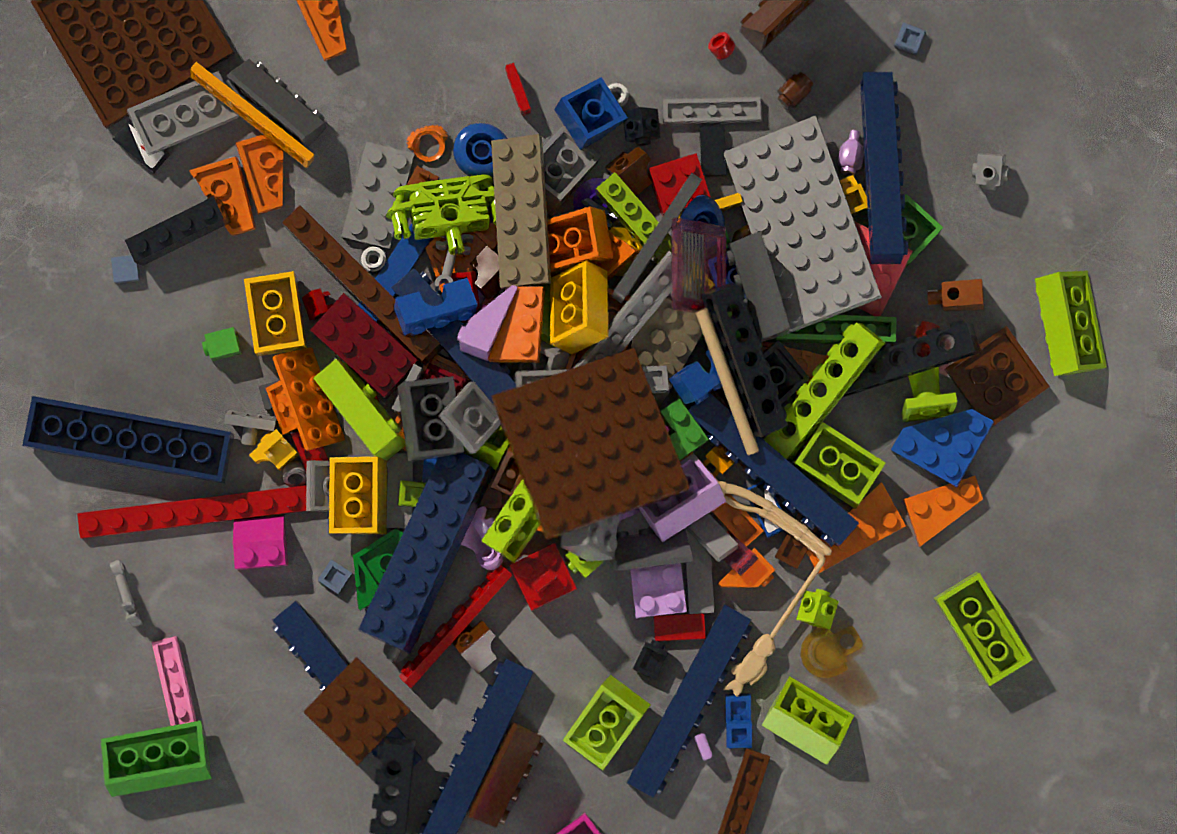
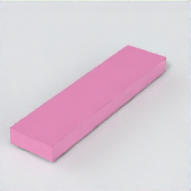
(174, 681)

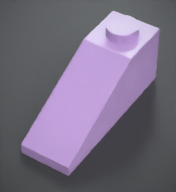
(484, 326)

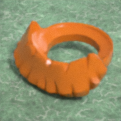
(437, 132)

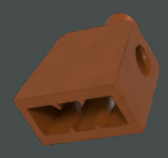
(970, 295)

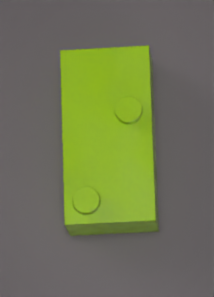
(361, 409)
(983, 628)

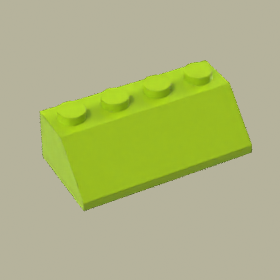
(1070, 322)

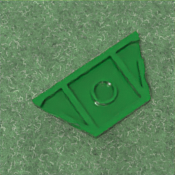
(371, 565)

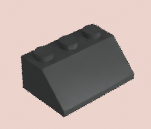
(423, 429)
(648, 550)

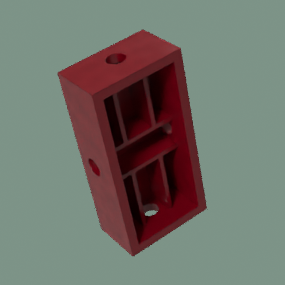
(365, 345)

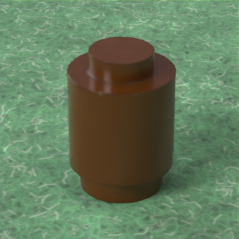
(794, 90)

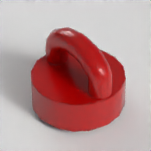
(721, 45)

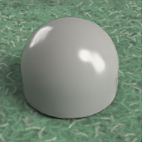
(294, 468)

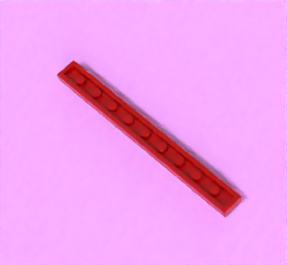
(192, 512)

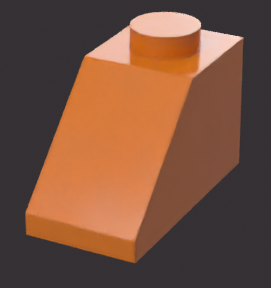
(757, 574)

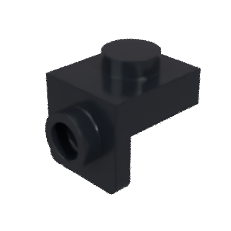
(651, 659)

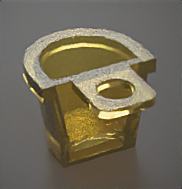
(824, 654)

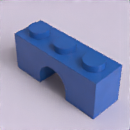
(417, 315)
(694, 383)

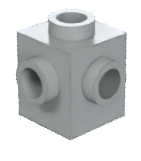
(997, 164)

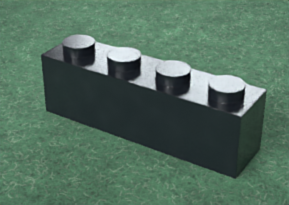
(177, 231)

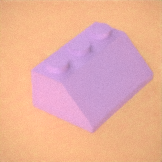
(679, 511)

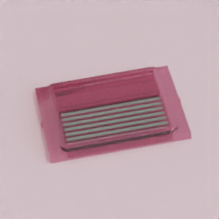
(696, 262)

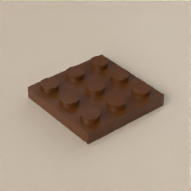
(998, 377)
(357, 711)

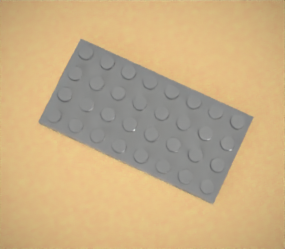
(805, 222)

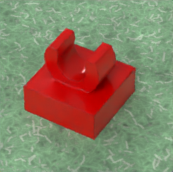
(316, 304)

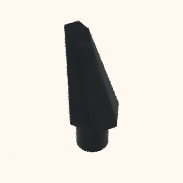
(591, 203)

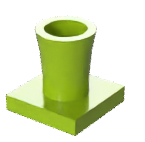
(927, 398)

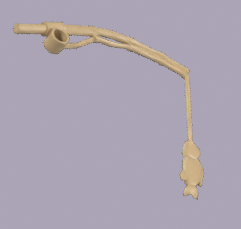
(754, 664)

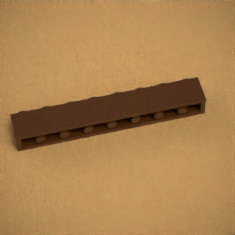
(357, 281)

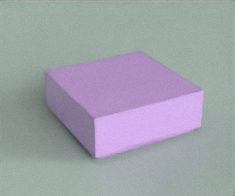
(703, 746)

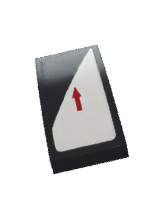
(130, 141)

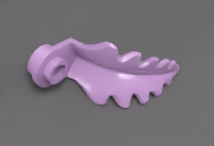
(478, 528)

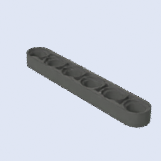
(656, 238)

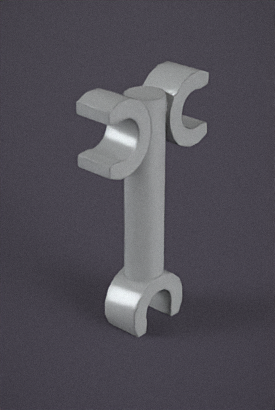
(450, 259)
(128, 604)

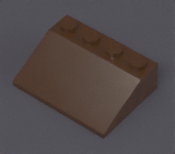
(771, 20)
(505, 775)

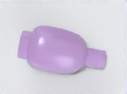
(851, 155)

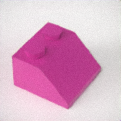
(260, 543)

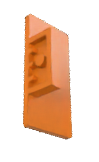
(301, 401)

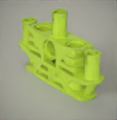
(439, 199)

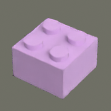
(658, 590)

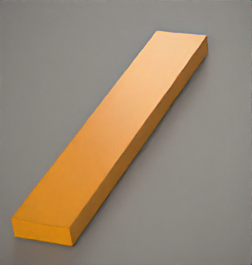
(251, 115)

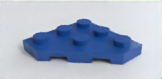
(944, 444)

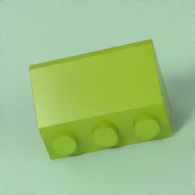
(808, 720)

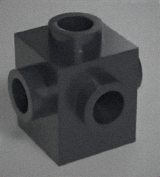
(642, 125)

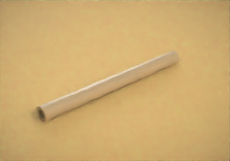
(727, 381)

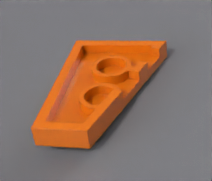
(264, 171)
(940, 507)

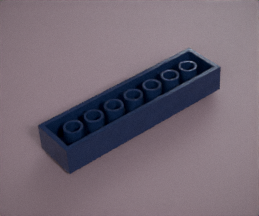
(128, 439)
(426, 550)

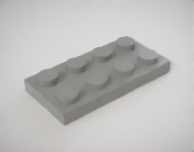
(178, 116)
(378, 176)

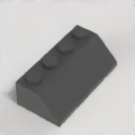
(277, 103)
(759, 286)

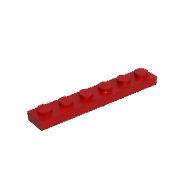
(449, 631)

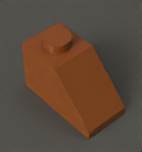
(508, 475)

